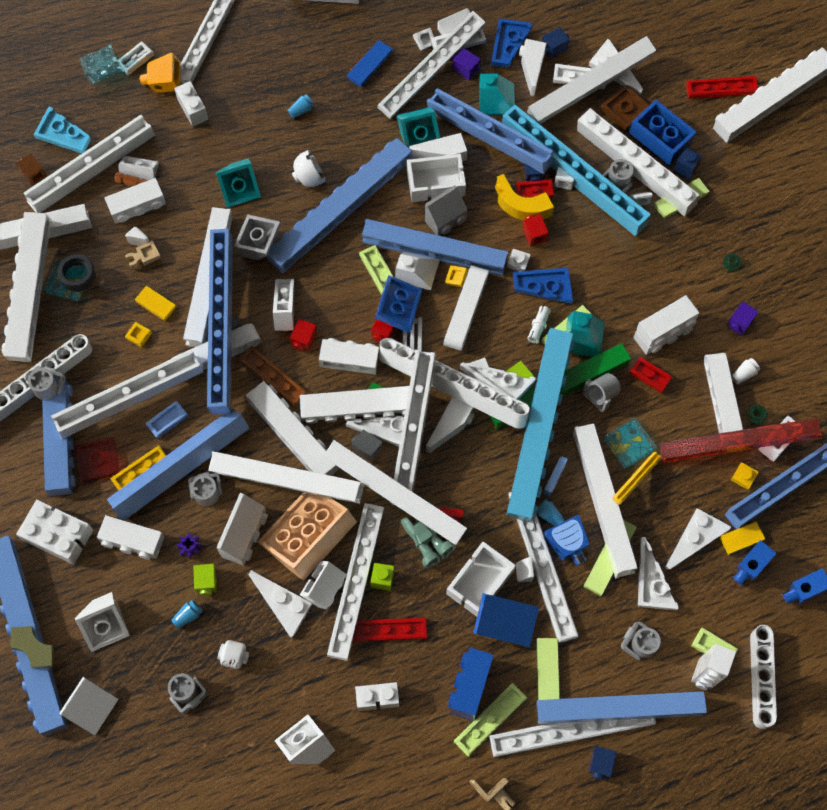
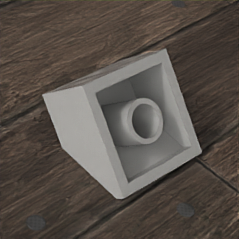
(445, 211)
(256, 237)

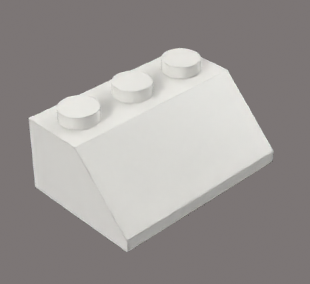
(242, 530)

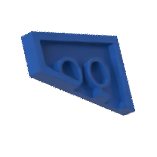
(508, 41)
(546, 283)

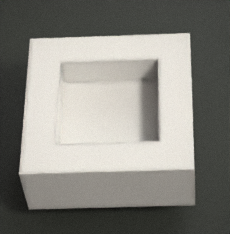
(518, 260)

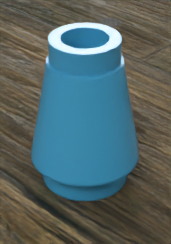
(301, 106)
(549, 513)
(187, 614)

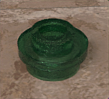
(732, 266)
(758, 409)

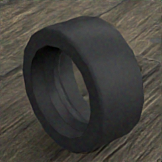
(72, 260)

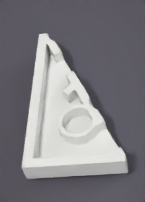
(606, 52)
(499, 379)
(382, 428)
(698, 533)
(652, 589)
(287, 606)

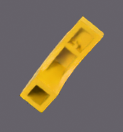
(519, 206)

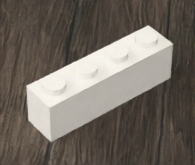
(713, 667)

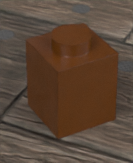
(31, 169)

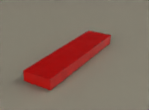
(721, 87)
(390, 629)

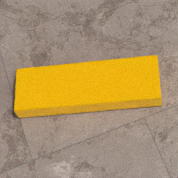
(138, 467)

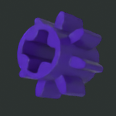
(193, 548)

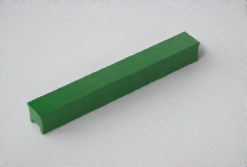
(593, 368)

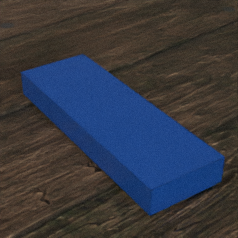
(369, 63)

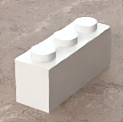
(135, 200)
(349, 356)
(130, 538)

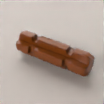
(128, 179)

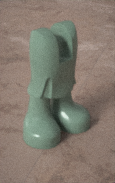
(422, 536)

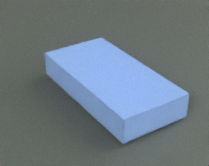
(167, 419)
(555, 476)

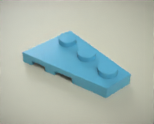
(60, 132)

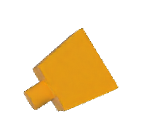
(163, 74)

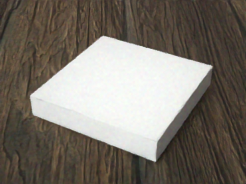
(88, 706)

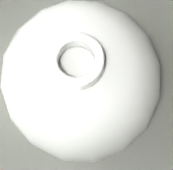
(307, 170)

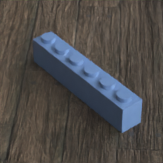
(57, 451)

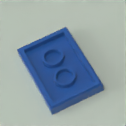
(398, 303)
(506, 620)

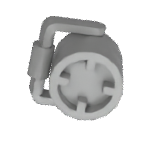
(620, 174)
(44, 384)
(602, 391)
(204, 488)
(643, 643)
(184, 691)

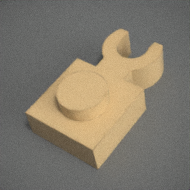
(145, 253)

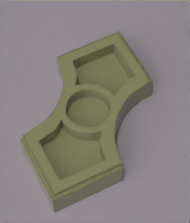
(38, 653)

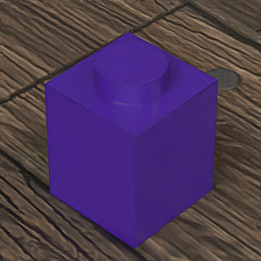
(466, 63)
(742, 318)

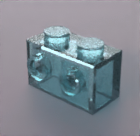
(100, 64)

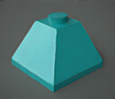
(495, 94)
(238, 183)
(587, 333)

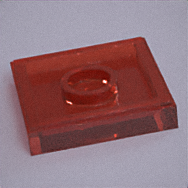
(97, 459)

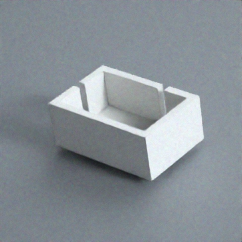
(434, 176)
(666, 325)
(54, 532)
(485, 576)

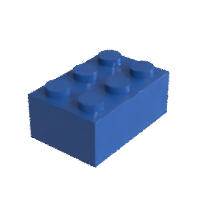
(662, 132)
(470, 683)

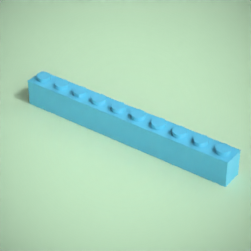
(585, 177)
(539, 425)

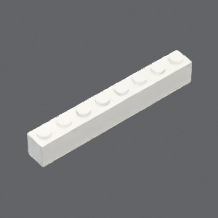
(772, 96)
(644, 166)
(26, 287)

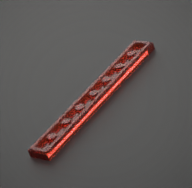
(740, 440)

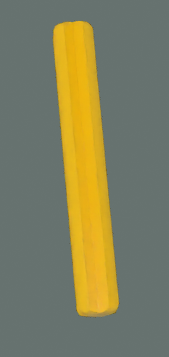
(636, 478)

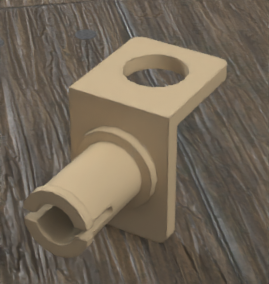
(496, 792)

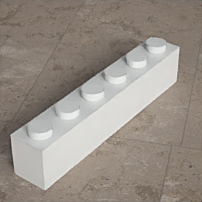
(353, 404)
(290, 429)

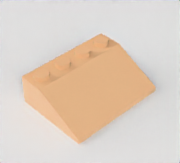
(307, 532)

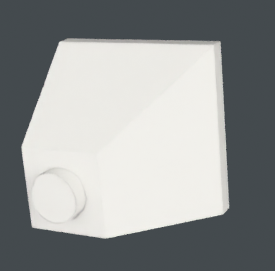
(417, 269)
(102, 622)
(305, 743)

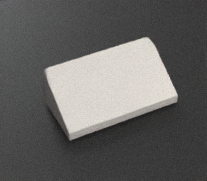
(449, 23)
(138, 167)

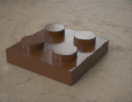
(624, 107)

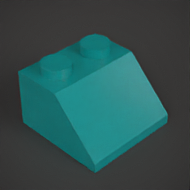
(418, 126)

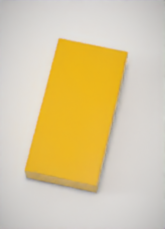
(155, 303)
(742, 538)

